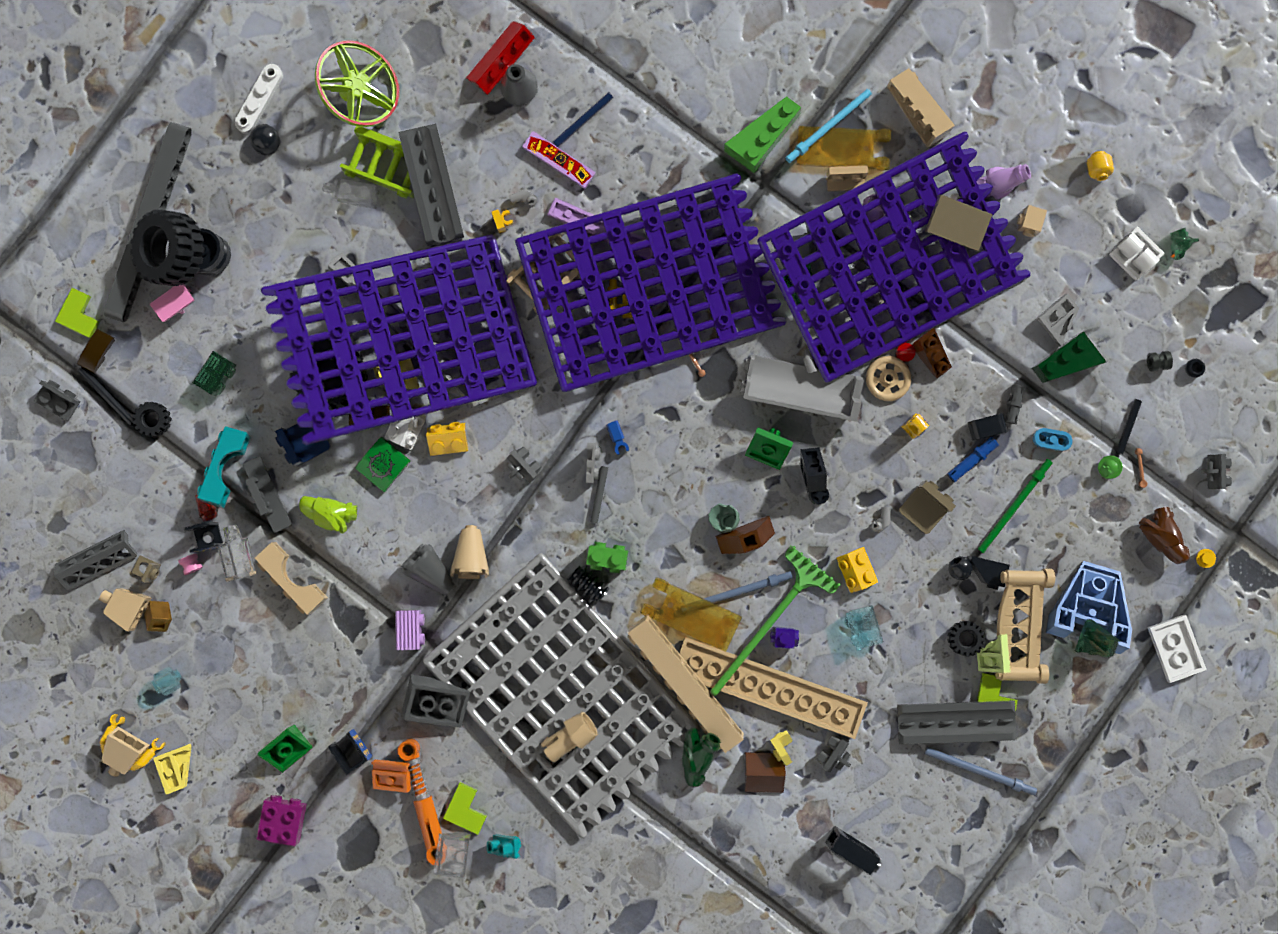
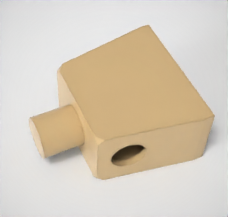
(124, 607)

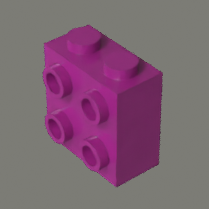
(281, 820)

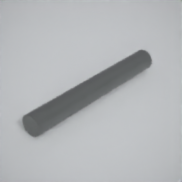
(599, 494)

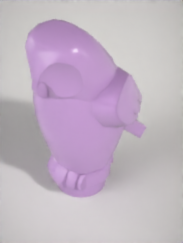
(1005, 179)

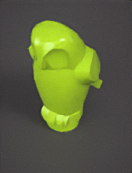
(328, 512)

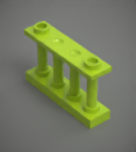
(382, 143)

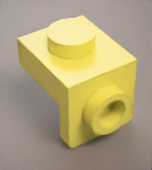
(779, 742)

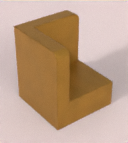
(157, 616)

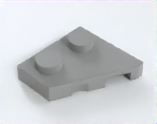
(1059, 318)

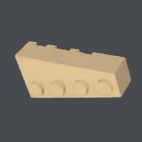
(920, 108)

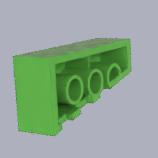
(761, 136)

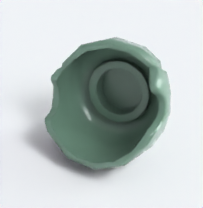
(724, 518)

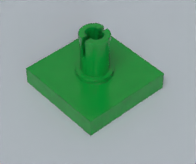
(769, 448)

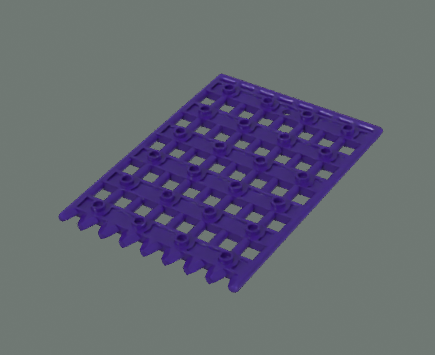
(912, 248)
(633, 287)
(304, 360)

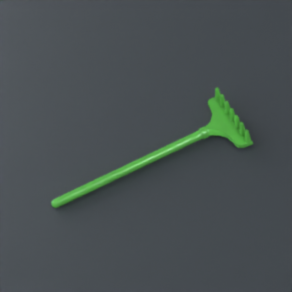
(806, 576)

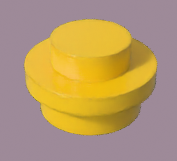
(1205, 558)

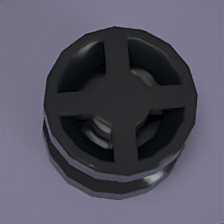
(822, 497)

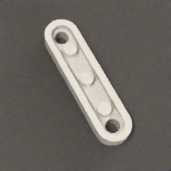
(258, 98)

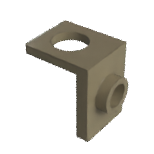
(151, 572)

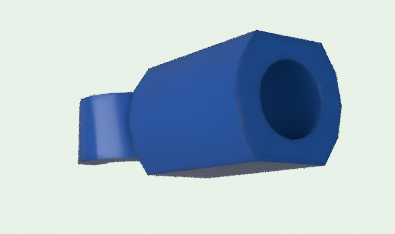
(616, 435)

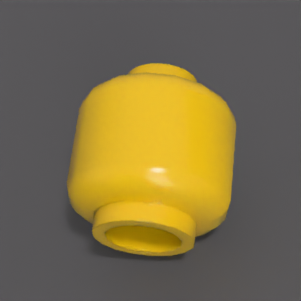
(1100, 165)

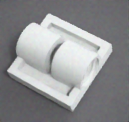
(1137, 254)

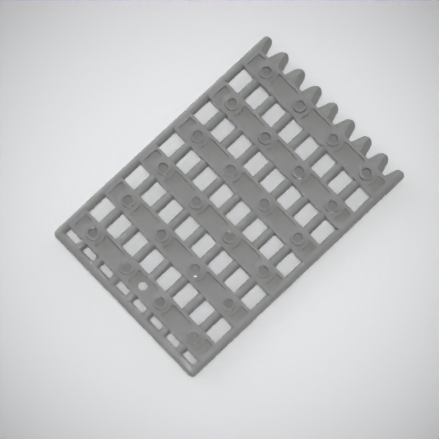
(629, 765)

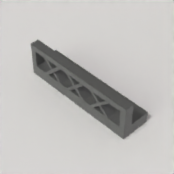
(91, 557)

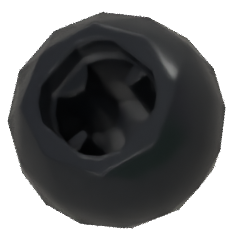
(960, 568)

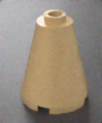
(470, 555)

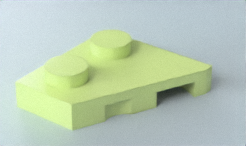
(995, 656)

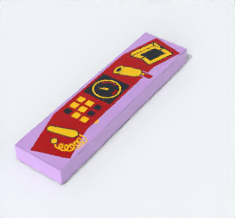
(558, 160)

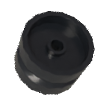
(215, 255)

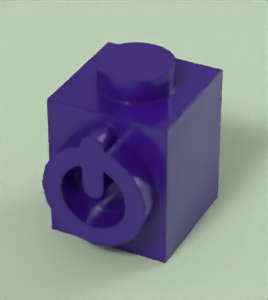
(784, 637)

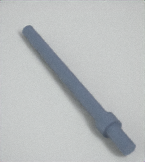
(772, 580)
(1015, 783)

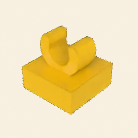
(499, 220)

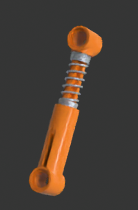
(423, 801)

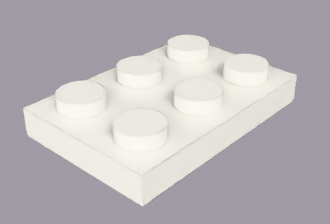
(1177, 648)

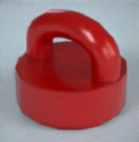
(905, 352)

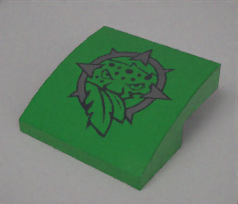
(382, 464)

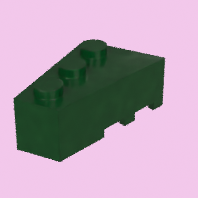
(1070, 358)

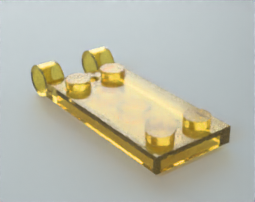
(844, 148)
(694, 615)

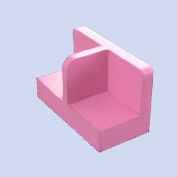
(172, 302)

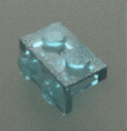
(863, 627)

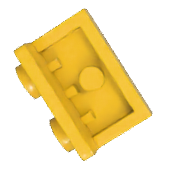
(447, 438)
(857, 570)

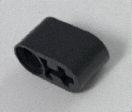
(987, 426)

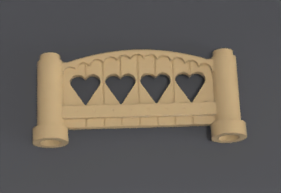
(1033, 584)

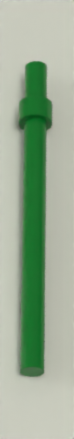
(1037, 476)

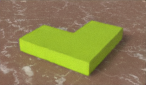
(72, 314)
(990, 689)
(460, 811)

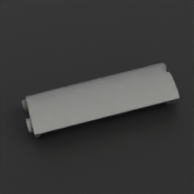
(792, 387)

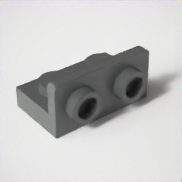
(56, 400)

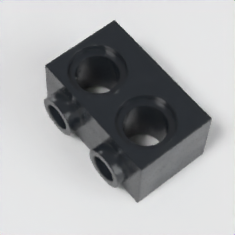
(813, 469)

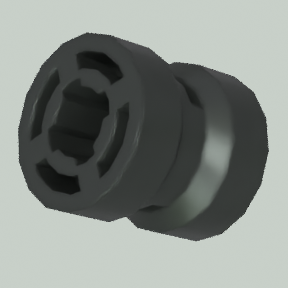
(1157, 361)

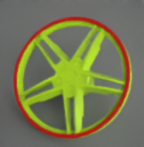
(356, 84)

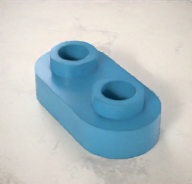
(1051, 439)

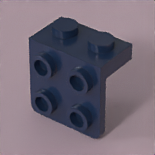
(295, 449)

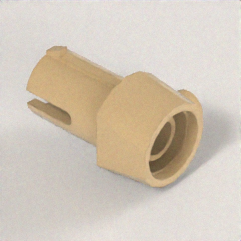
(577, 732)

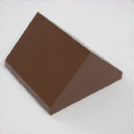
(764, 773)

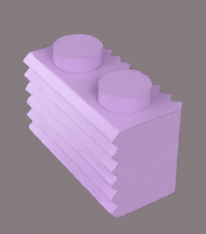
(409, 629)

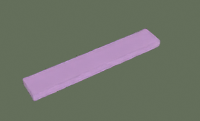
(568, 213)

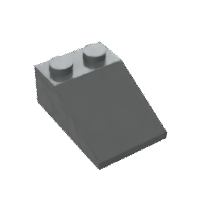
(434, 702)

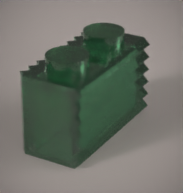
(214, 374)

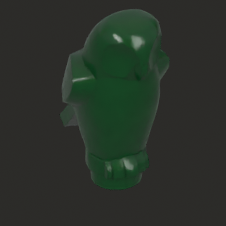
(698, 756)

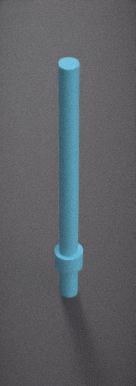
(802, 147)

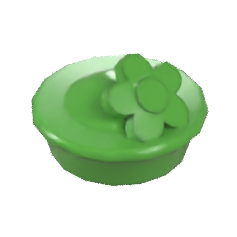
(1110, 467)

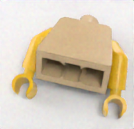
(123, 750)

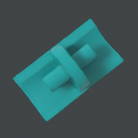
(504, 846)

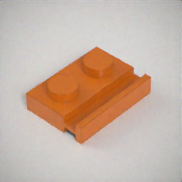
(391, 776)

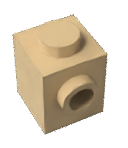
(1031, 221)

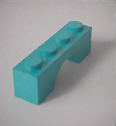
(231, 444)

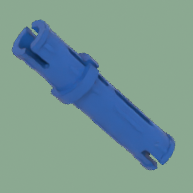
(980, 453)

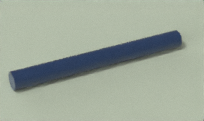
(583, 119)

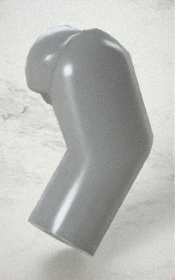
(524, 196)
(809, 362)
(882, 522)

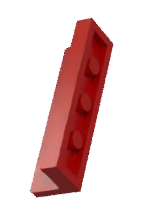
(500, 57)

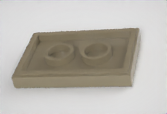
(958, 222)

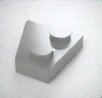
(593, 455)

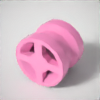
(190, 564)

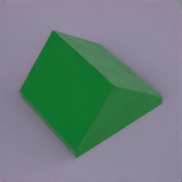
(285, 749)

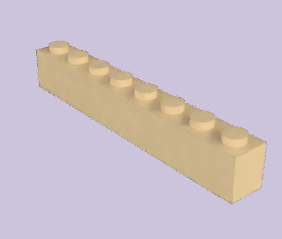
(685, 683)

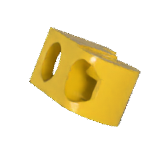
(915, 425)

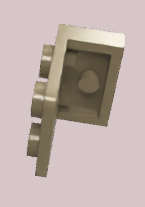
(926, 506)

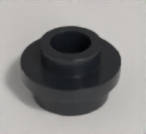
(1200, 368)

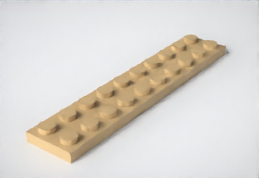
(776, 689)

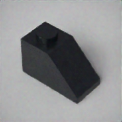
(988, 571)

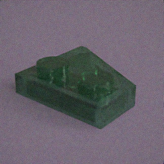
(1096, 640)

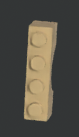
(274, 561)

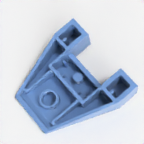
(1094, 595)

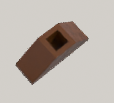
(932, 353)
(746, 537)

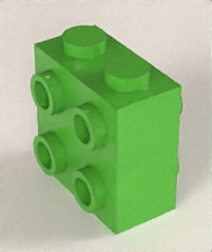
(602, 556)

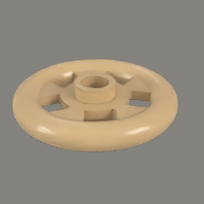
(886, 394)

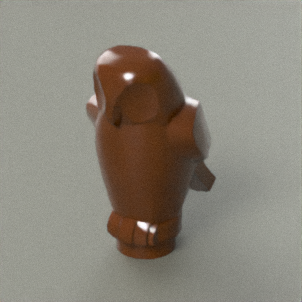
(1165, 535)

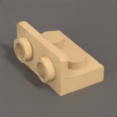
(845, 177)

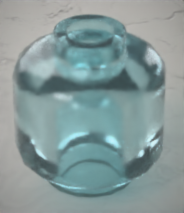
(166, 681)

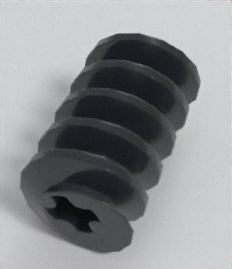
(588, 584)

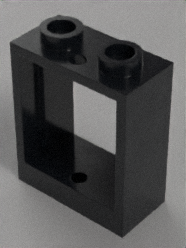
(853, 851)

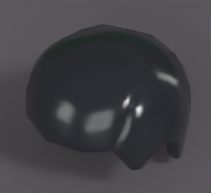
(264, 139)

